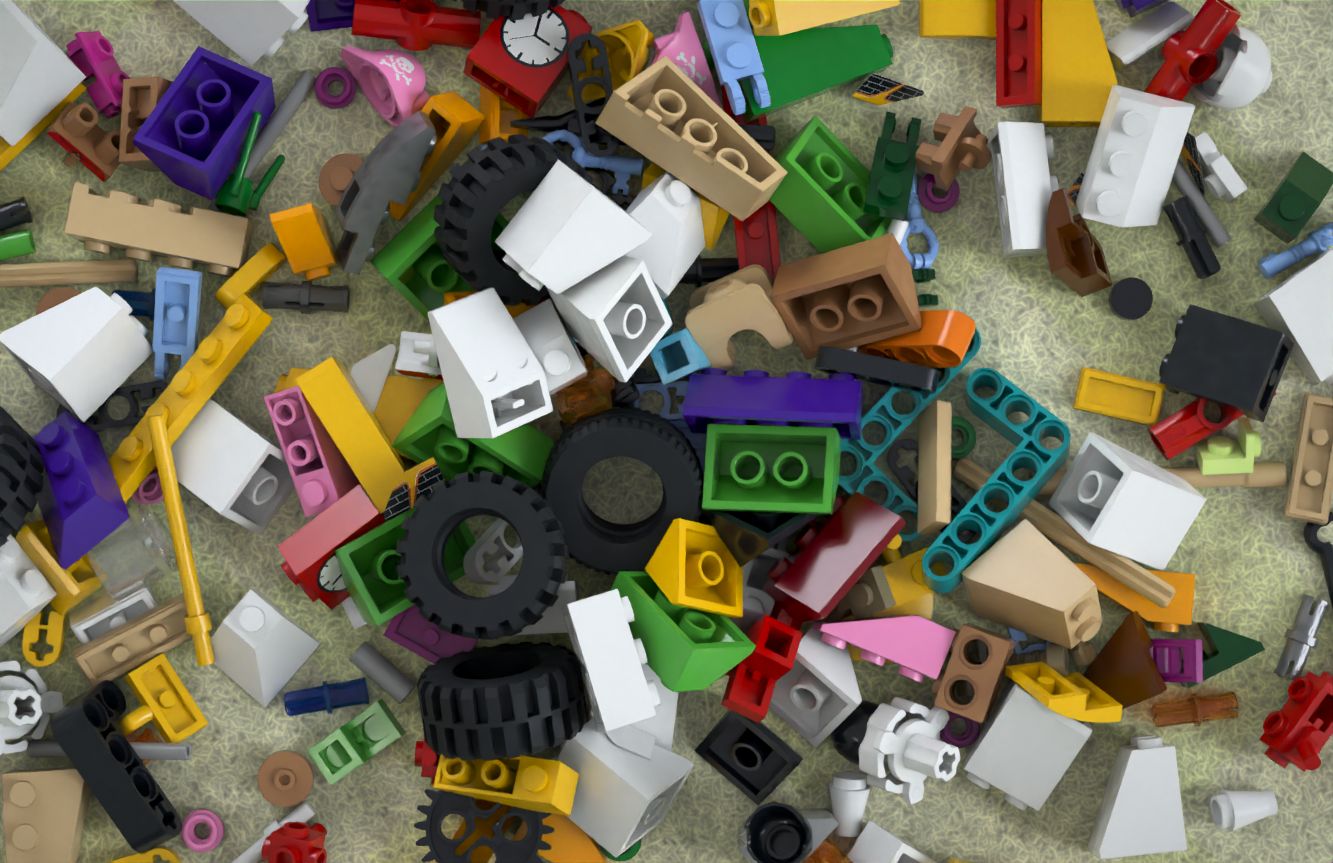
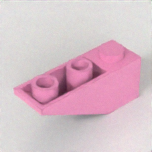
(311, 454)
(902, 639)

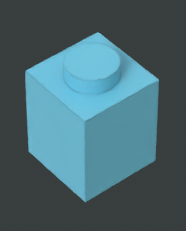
(678, 357)

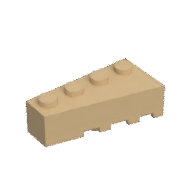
(692, 138)
(158, 230)
(44, 814)

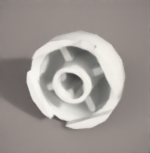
(1241, 69)

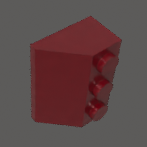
(831, 557)

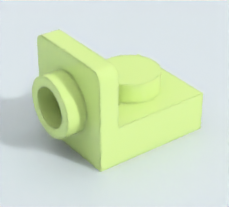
(1229, 455)

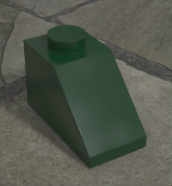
(1296, 198)

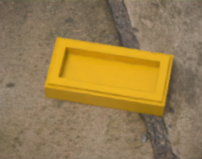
(1118, 397)

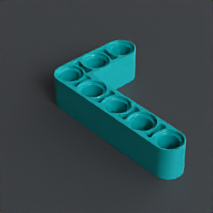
(893, 426)
(1002, 483)

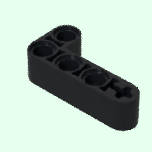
(113, 769)

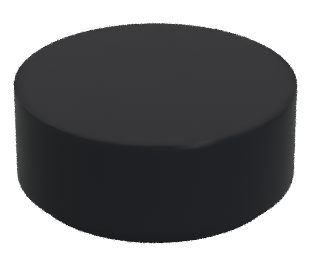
(1130, 298)

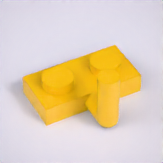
(905, 573)
(163, 702)

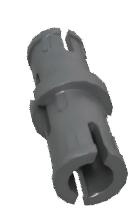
(1301, 637)

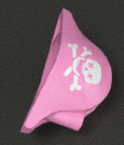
(687, 54)
(389, 81)

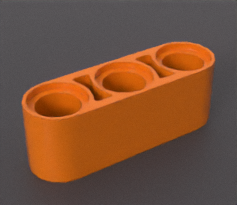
(937, 344)

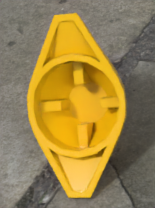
(627, 57)

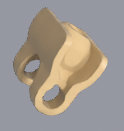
(734, 305)

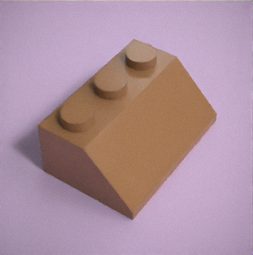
(848, 296)

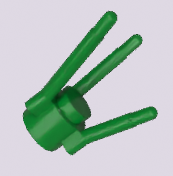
(236, 192)

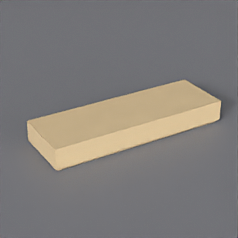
(1312, 463)
(934, 467)
(134, 642)

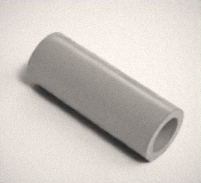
(382, 672)

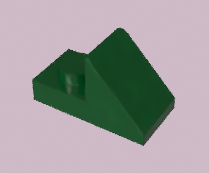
(1226, 650)

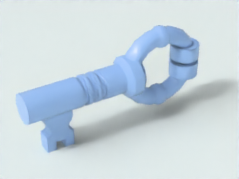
(621, 165)
(918, 225)
(1315, 243)

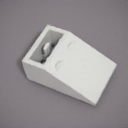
(487, 367)

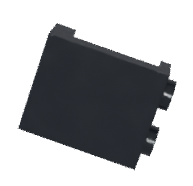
(1226, 361)

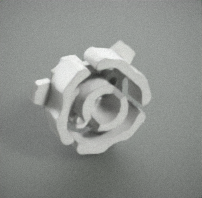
(32, 710)
(907, 748)

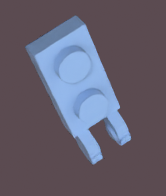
(734, 50)
(175, 317)

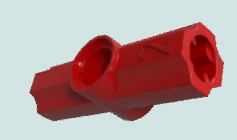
(416, 23)
(1191, 53)
(1188, 427)

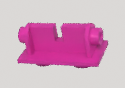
(95, 57)

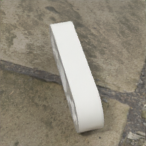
(486, 545)

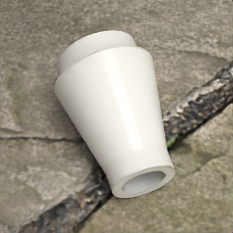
(848, 800)
(1240, 808)

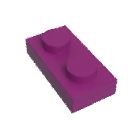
(425, 637)

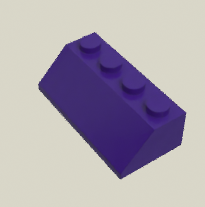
(774, 401)

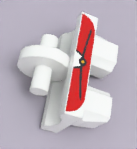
(418, 357)

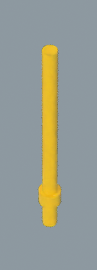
(197, 621)

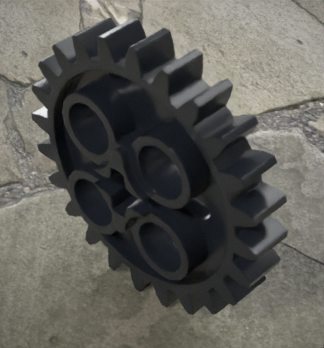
(443, 849)

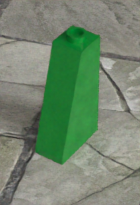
(815, 63)

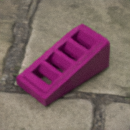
(1167, 658)

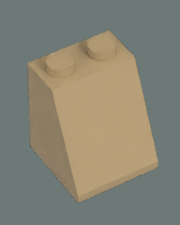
(1033, 589)

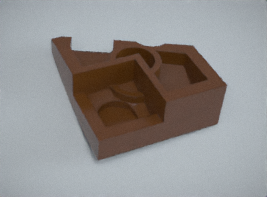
(1073, 250)
(1126, 666)

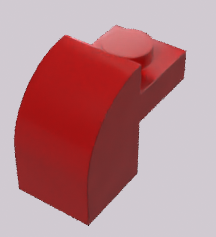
(755, 677)

